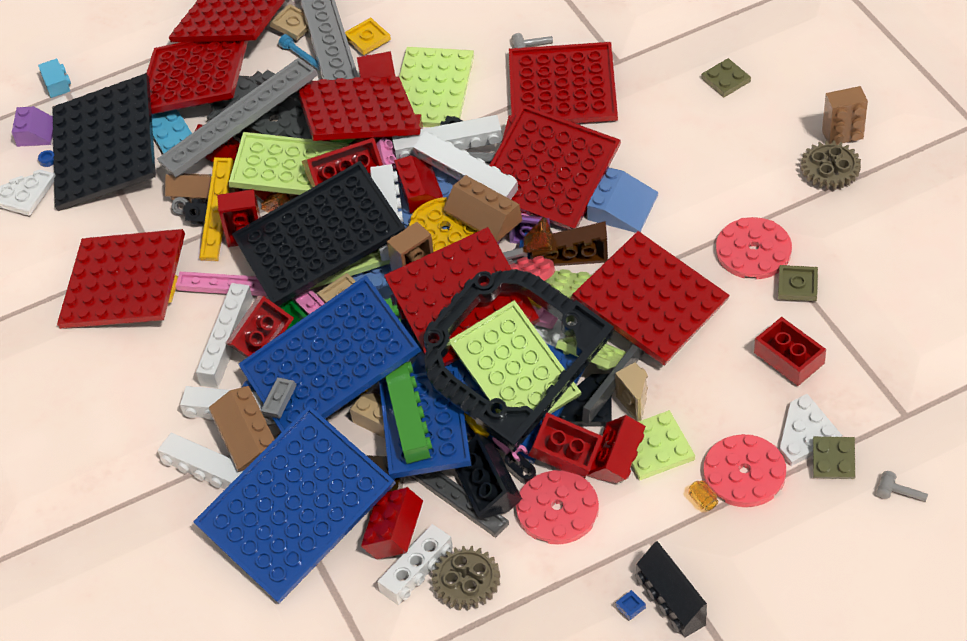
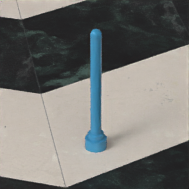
(287, 43)

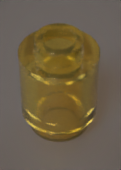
(703, 495)

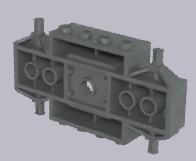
(288, 113)

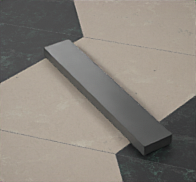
(608, 387)
(458, 499)

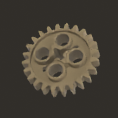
(830, 164)
(466, 577)

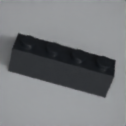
(488, 479)
(671, 590)

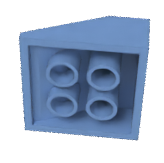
(621, 201)

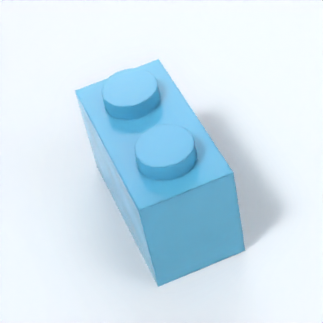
(54, 77)

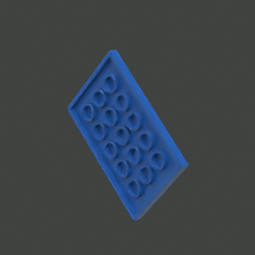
(445, 429)

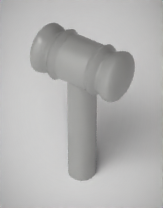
(519, 42)
(888, 485)

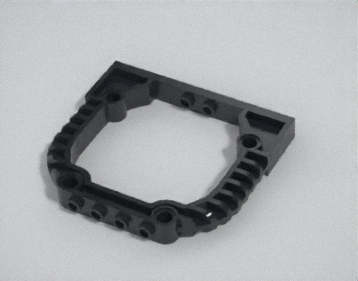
(513, 423)

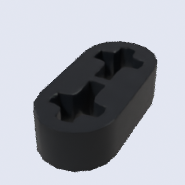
(517, 469)

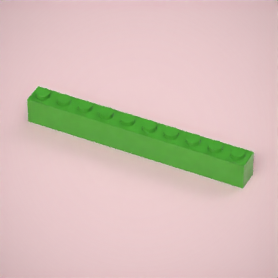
(406, 410)

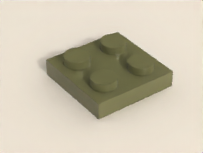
(726, 77)
(798, 283)
(834, 457)

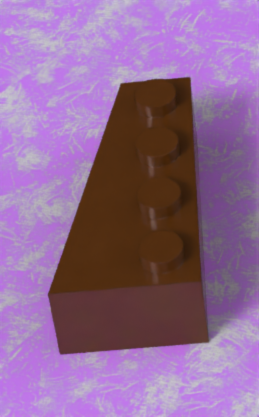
(578, 246)

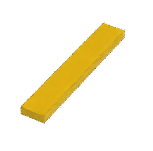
(213, 227)

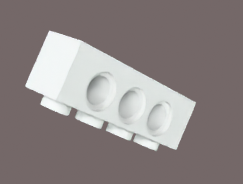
(404, 567)

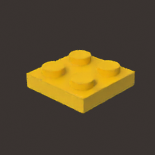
(367, 36)

